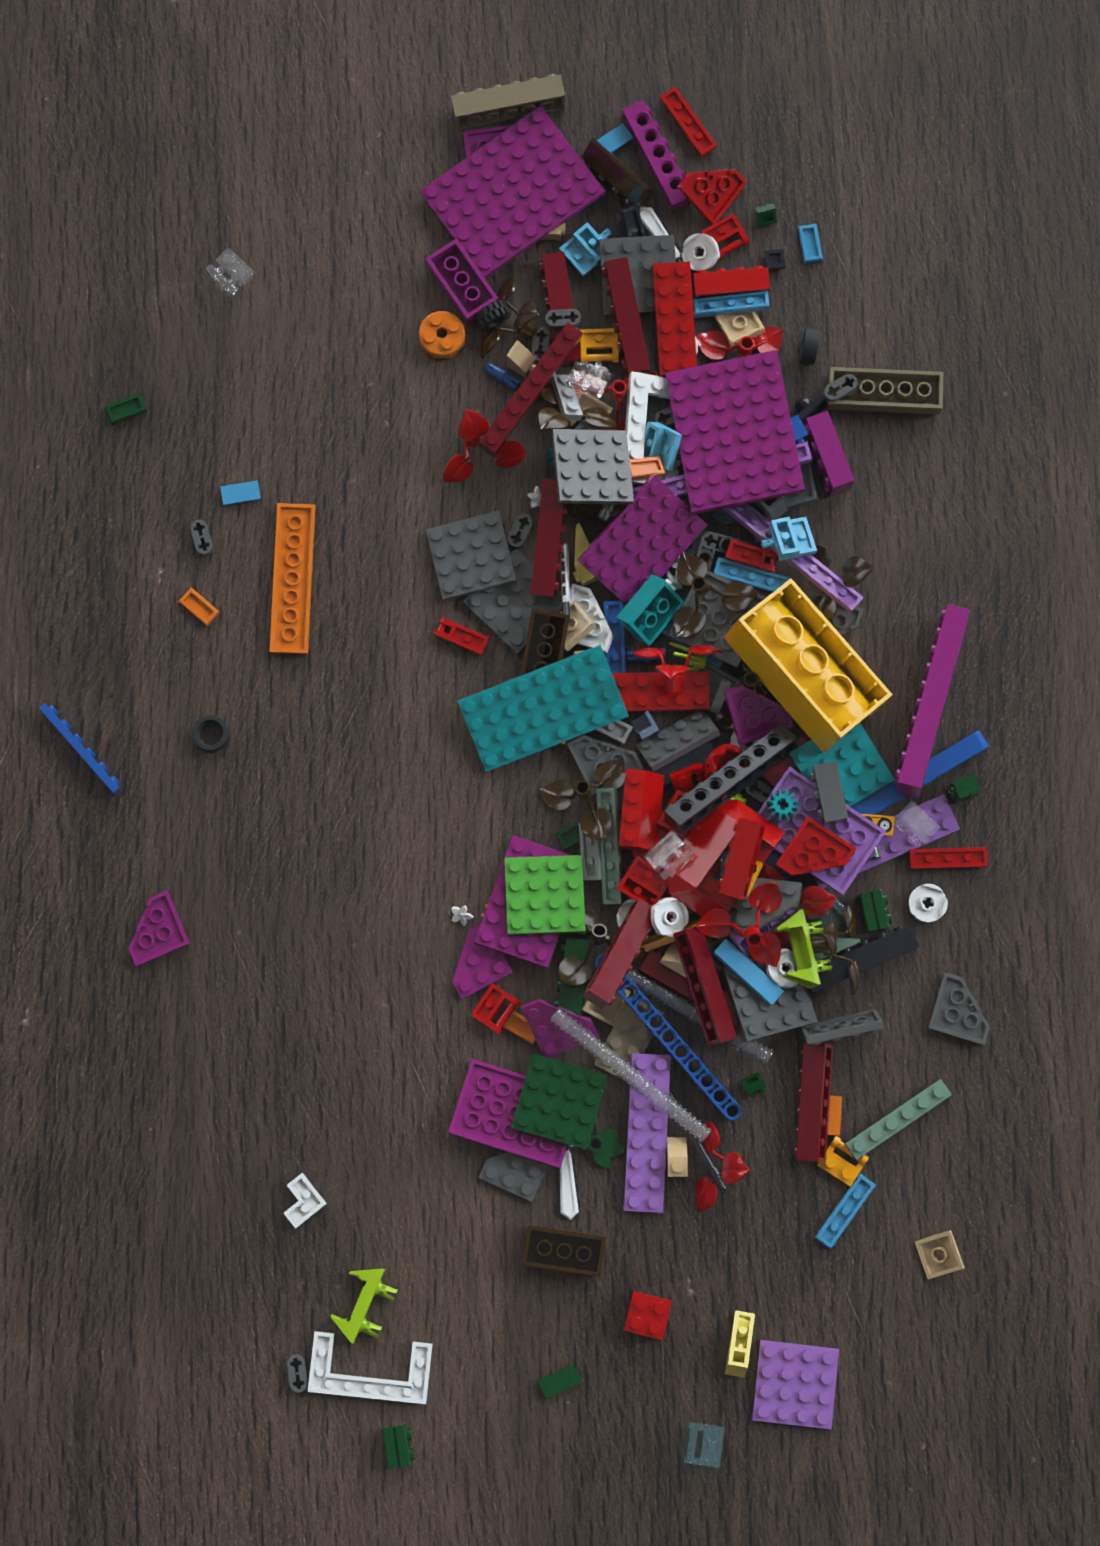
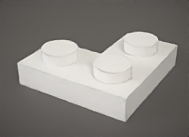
(309, 1201)

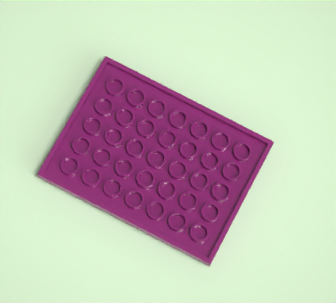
(512, 192)
(735, 432)

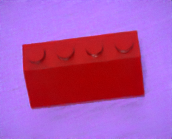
(641, 810)

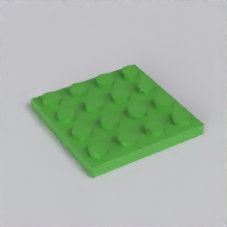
(544, 895)

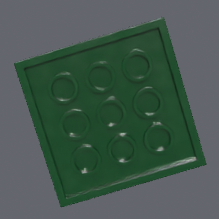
(559, 1102)

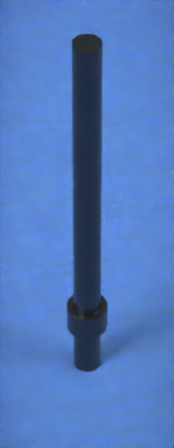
(713, 1171)

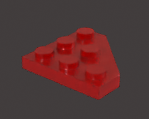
(712, 191)
(814, 850)

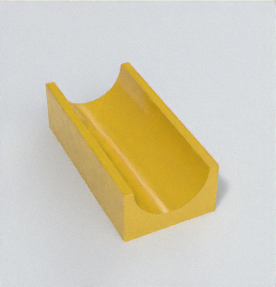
(807, 665)

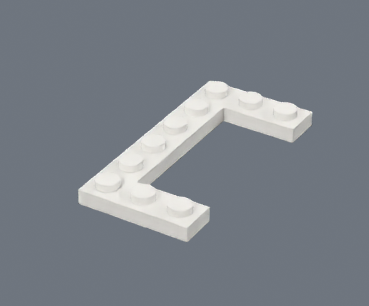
(639, 388)
(366, 1387)

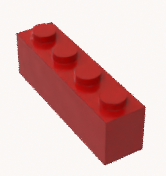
(730, 282)
(742, 858)

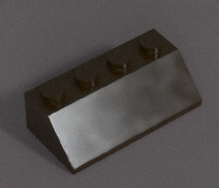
(616, 173)
(544, 639)

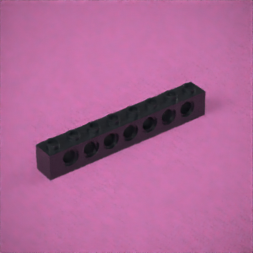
(727, 788)

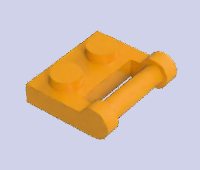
(599, 340)
(840, 1167)

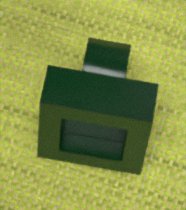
(766, 215)
(753, 1083)

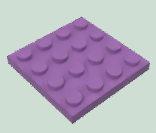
(795, 1384)

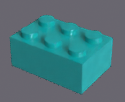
(650, 610)

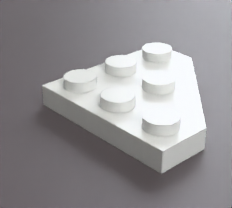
(601, 633)

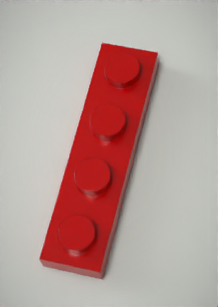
(688, 122)
(948, 858)

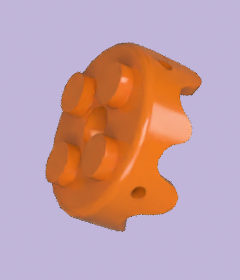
(442, 347)

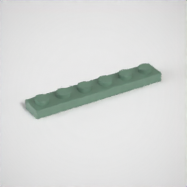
(609, 849)
(898, 1119)

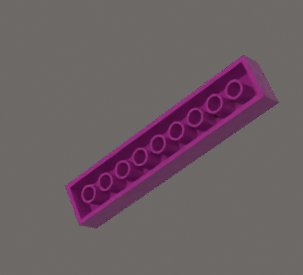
(931, 705)

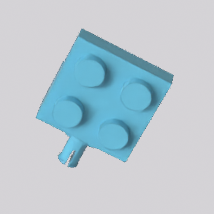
(583, 249)
(661, 442)
(790, 538)

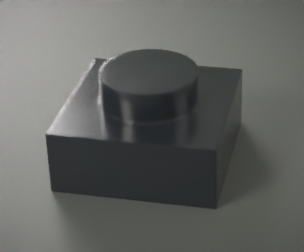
(774, 259)

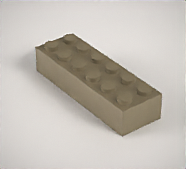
(507, 101)
(889, 391)

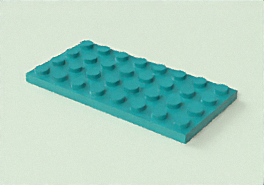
(543, 708)

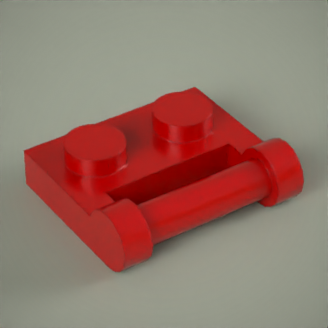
(726, 229)
(682, 779)
(490, 1005)

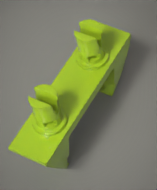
(802, 950)
(358, 1321)

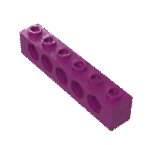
(642, 112)

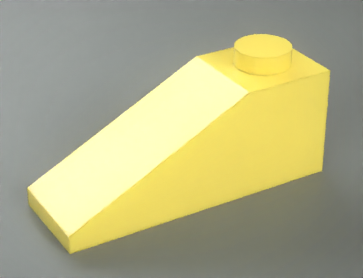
(581, 544)
(740, 1344)

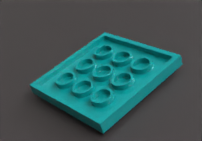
(857, 760)

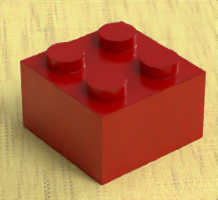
(647, 1315)

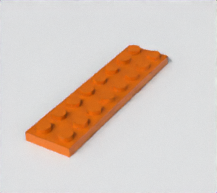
(292, 578)

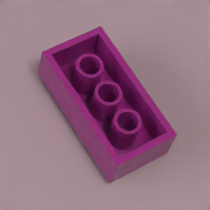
(460, 280)
(828, 454)

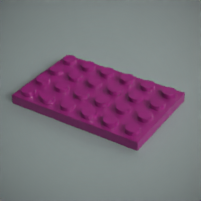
(642, 540)
(493, 929)
(487, 1114)

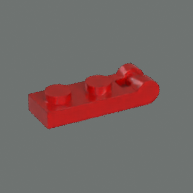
(751, 556)
(461, 636)

